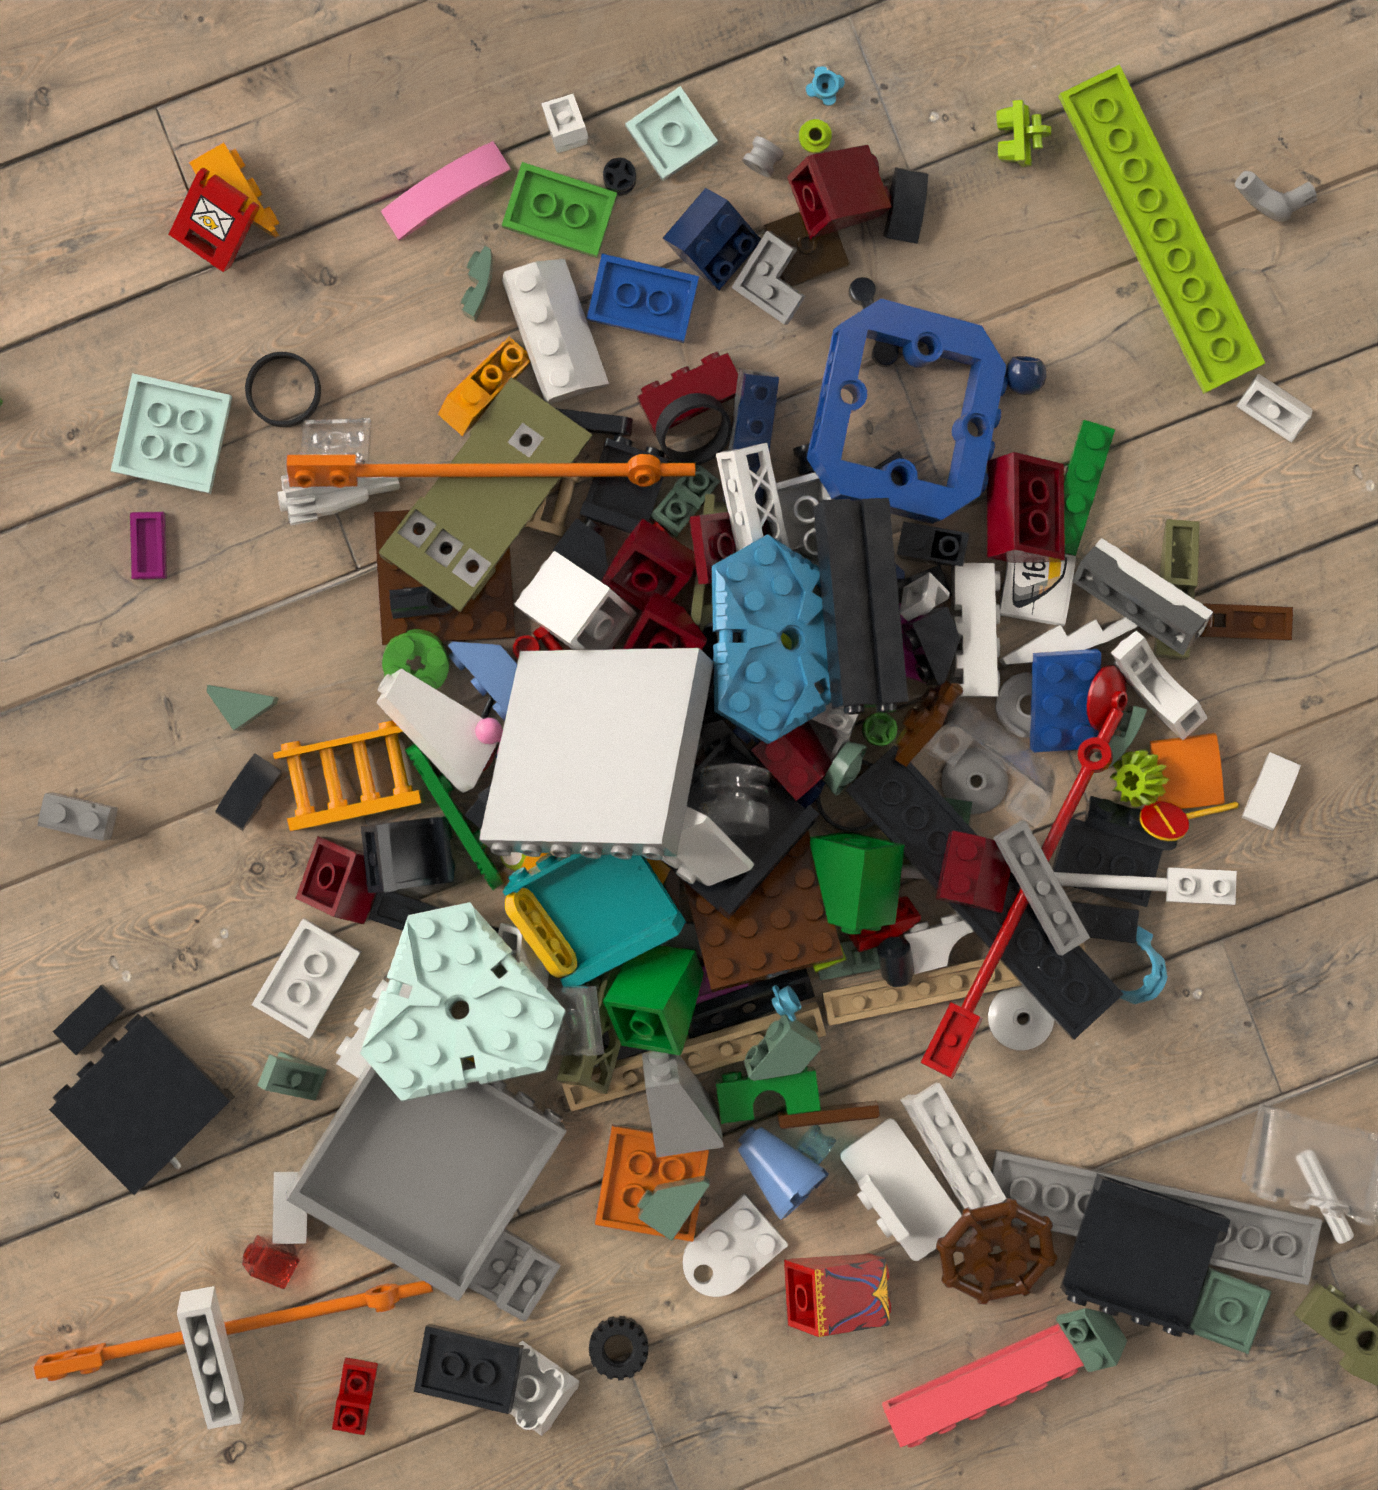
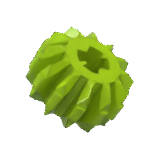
(1139, 778)

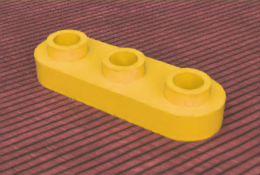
(541, 933)

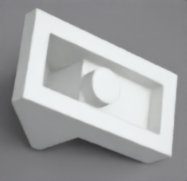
(565, 123)

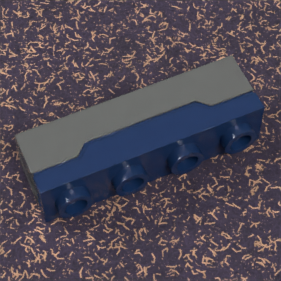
(753, 416)

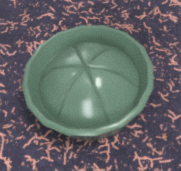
(845, 766)

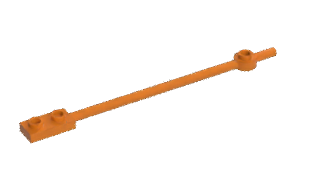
(344, 471)
(90, 1358)

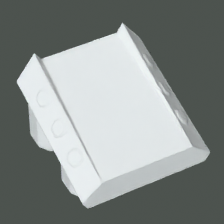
(540, 1391)

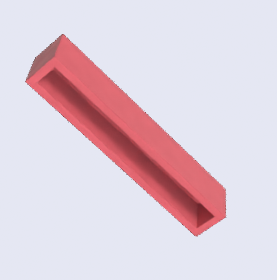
(981, 1385)

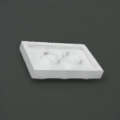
(306, 978)

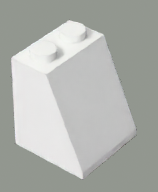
(575, 606)

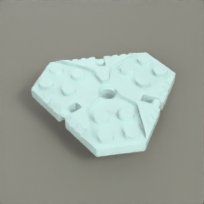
(447, 960)

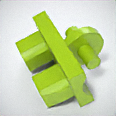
(1019, 119)

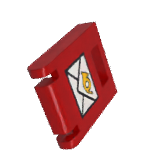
(216, 216)

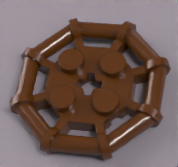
(1004, 1265)

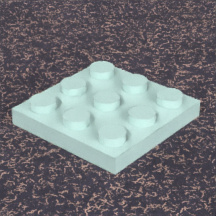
(171, 433)

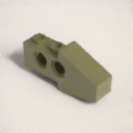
(1317, 1313)

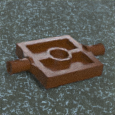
(926, 720)

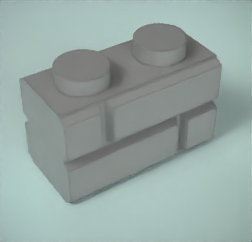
(77, 816)

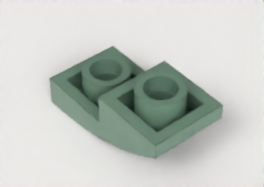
(480, 273)
(684, 500)
(1129, 727)

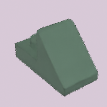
(292, 1076)

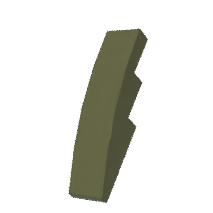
(1179, 567)

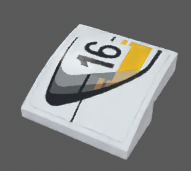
(1038, 591)

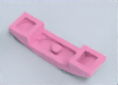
(445, 188)

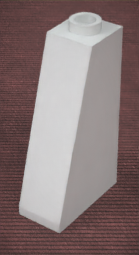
(437, 727)

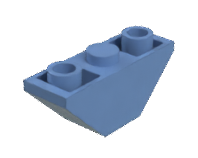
(491, 669)

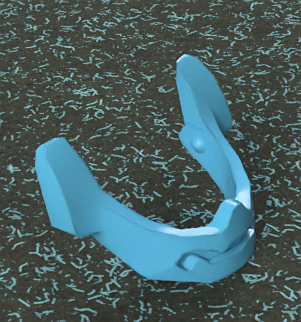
(1156, 980)

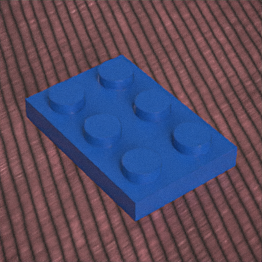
(642, 298)
(1060, 699)

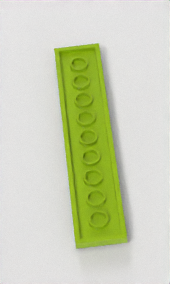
(1161, 229)

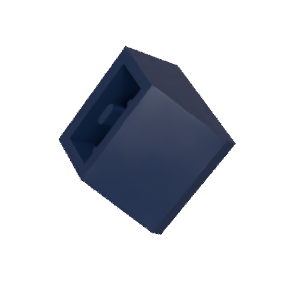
(712, 238)

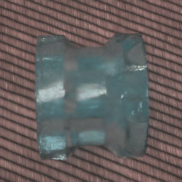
(815, 1144)

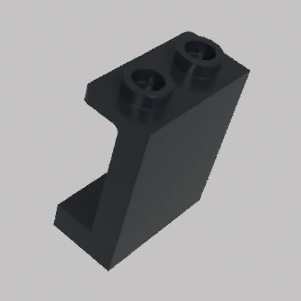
(616, 499)
(407, 854)

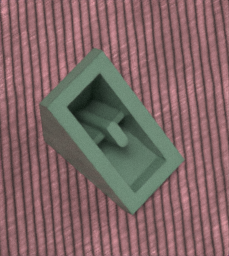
(240, 706)

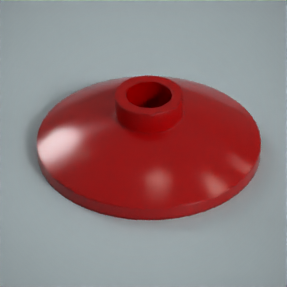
(1106, 692)

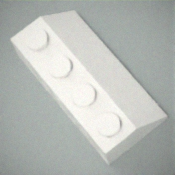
(554, 329)

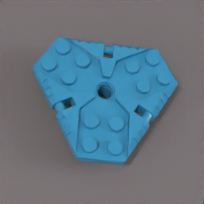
(760, 681)

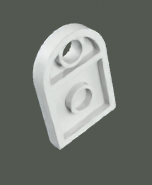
(733, 1246)

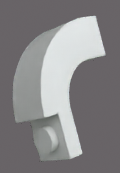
(1156, 686)

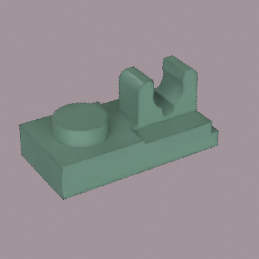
(856, 962)

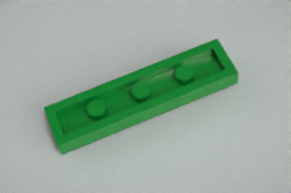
(1083, 479)

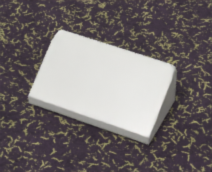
(1275, 408)

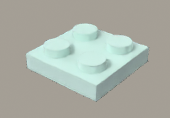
(671, 133)

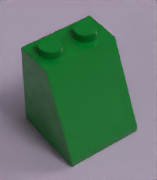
(858, 879)
(655, 999)

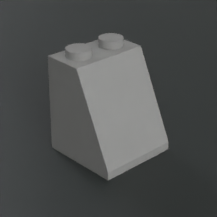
(679, 1107)

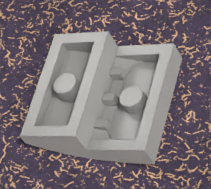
(514, 1275)

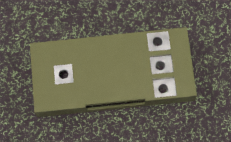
(484, 513)

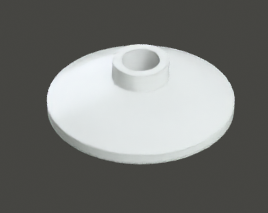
(1004, 1023)

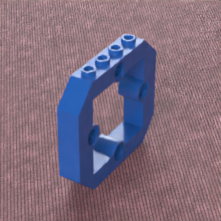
(946, 339)

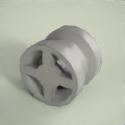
(763, 156)

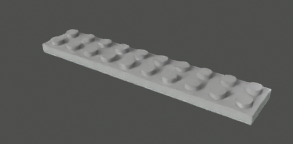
(1256, 1241)

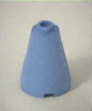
(780, 1170)

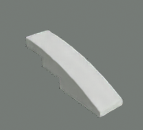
(1057, 640)

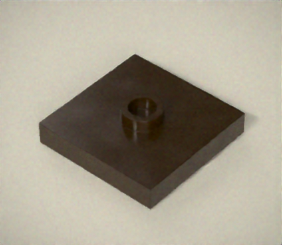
(813, 256)

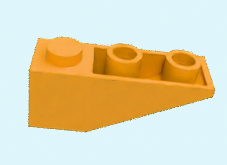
(228, 166)
(479, 389)

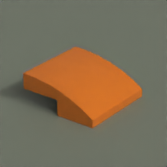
(1192, 769)

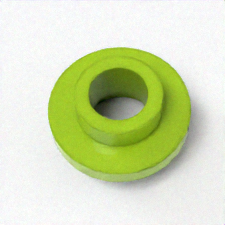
(811, 145)

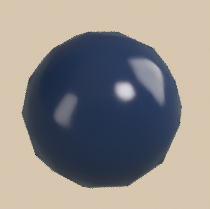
(1025, 374)

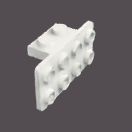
(900, 1189)

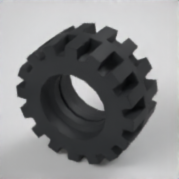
(624, 1368)

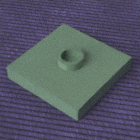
(1229, 1310)

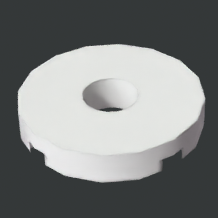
(1008, 704)

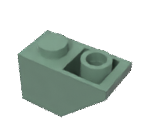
(783, 1050)
(1093, 1337)

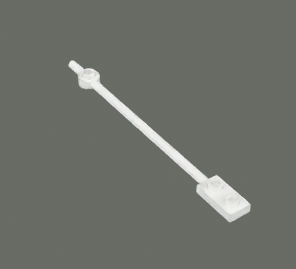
(1181, 884)

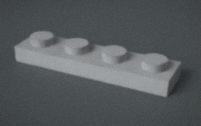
(1041, 887)

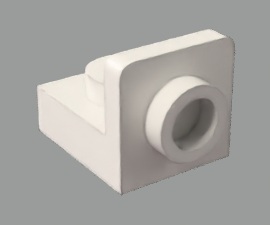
(922, 596)

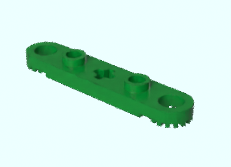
(440, 788)

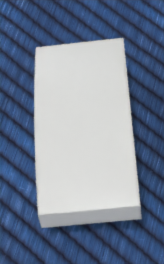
(1271, 791)
(288, 1219)

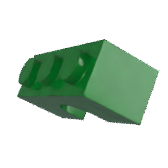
(738, 1093)

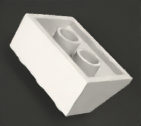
(706, 852)

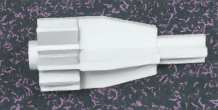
(312, 502)

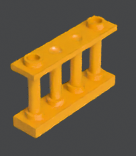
(338, 807)

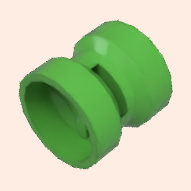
(884, 727)

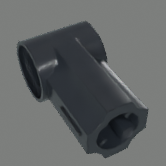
(415, 603)

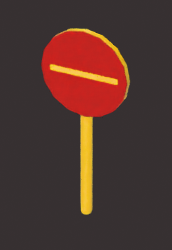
(1169, 822)

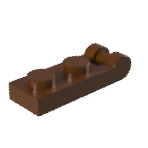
(1250, 622)

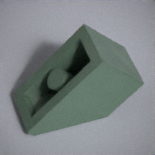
(671, 1204)

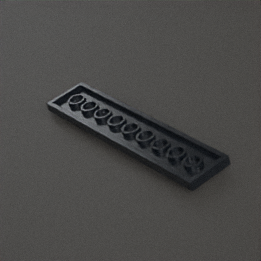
(918, 816)

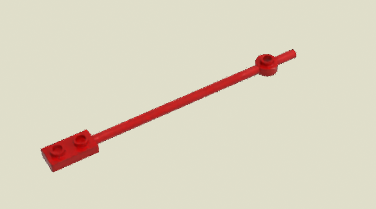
(960, 1023)

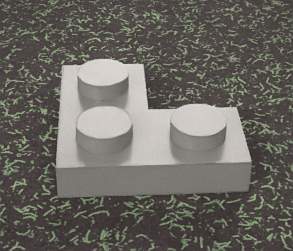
(762, 282)

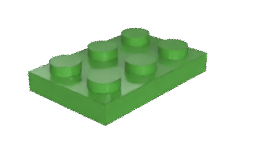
(559, 210)

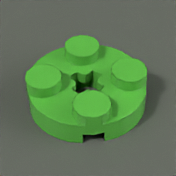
(422, 644)

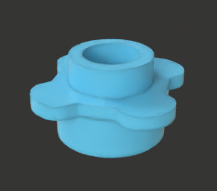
(826, 76)
(786, 1002)

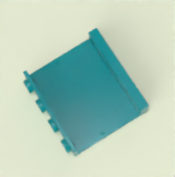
(602, 908)

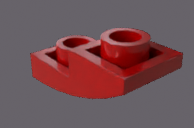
(906, 918)
(355, 1396)

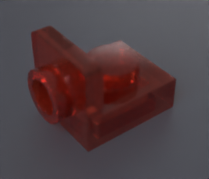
(269, 1262)

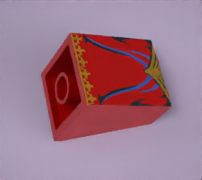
(837, 1293)

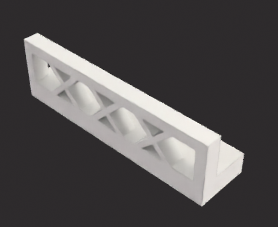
(739, 491)
(953, 1148)

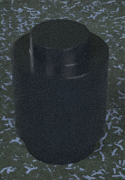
(896, 961)

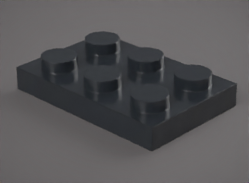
(1101, 853)
(468, 1368)

